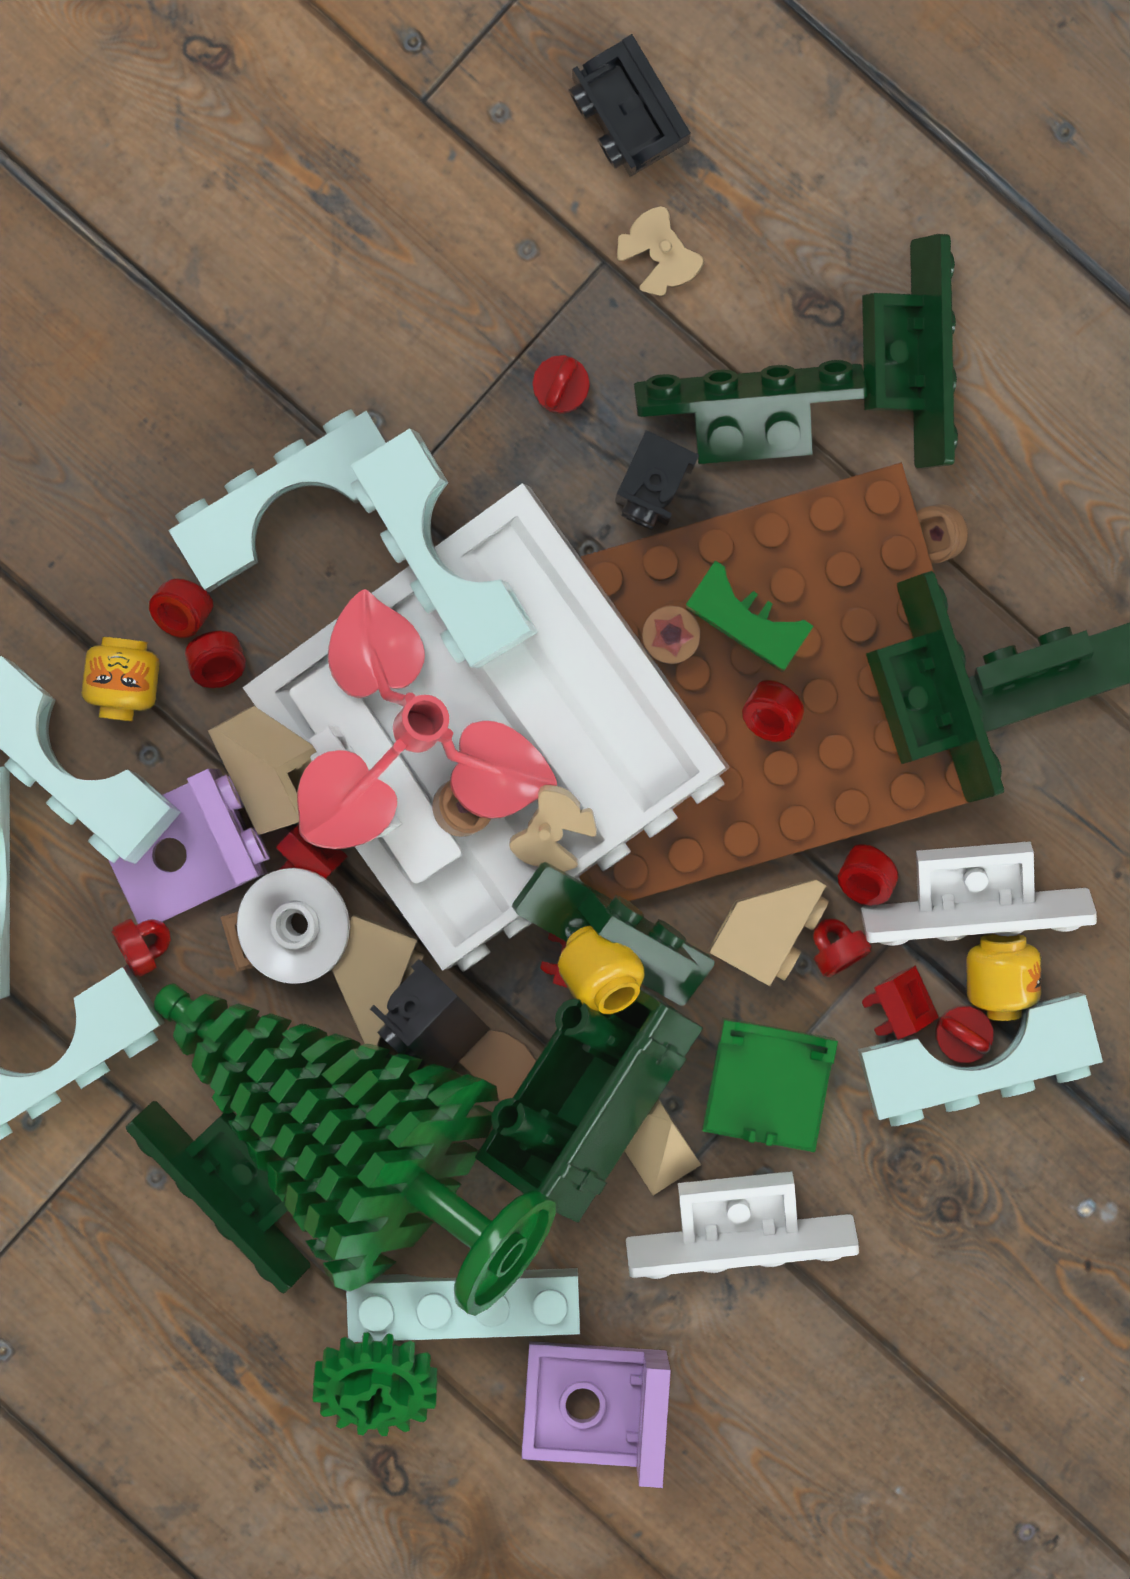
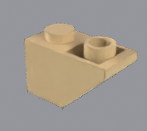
(263, 765)
(764, 927)
(372, 969)

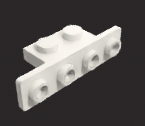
(350, 725)
(977, 893)
(740, 1226)

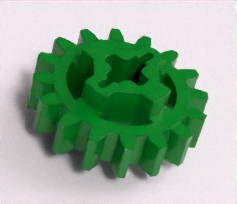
(375, 1384)

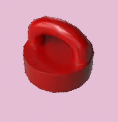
(561, 384)
(180, 607)
(215, 659)
(773, 711)
(868, 875)
(133, 947)
(842, 953)
(964, 1034)

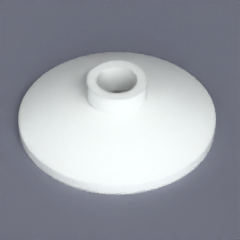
(267, 929)

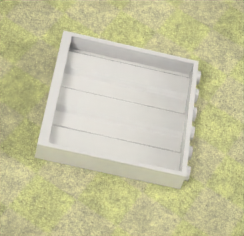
(572, 689)

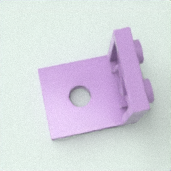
(217, 847)
(631, 1411)

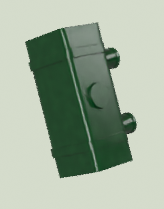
(586, 1099)

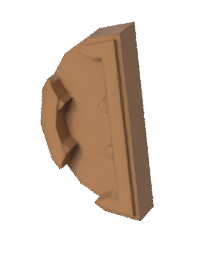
(500, 1061)

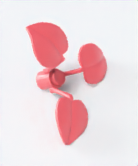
(343, 800)

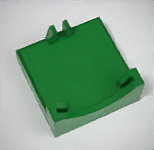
(720, 608)
(769, 1084)

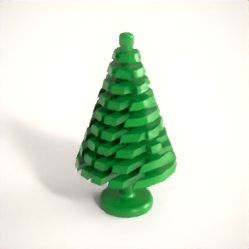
(358, 1143)

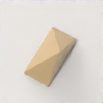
(660, 1150)

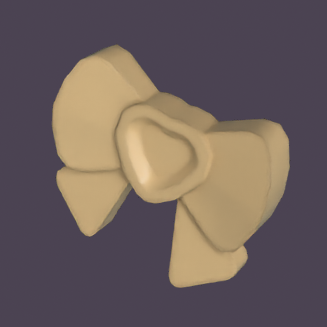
(676, 262)
(556, 811)

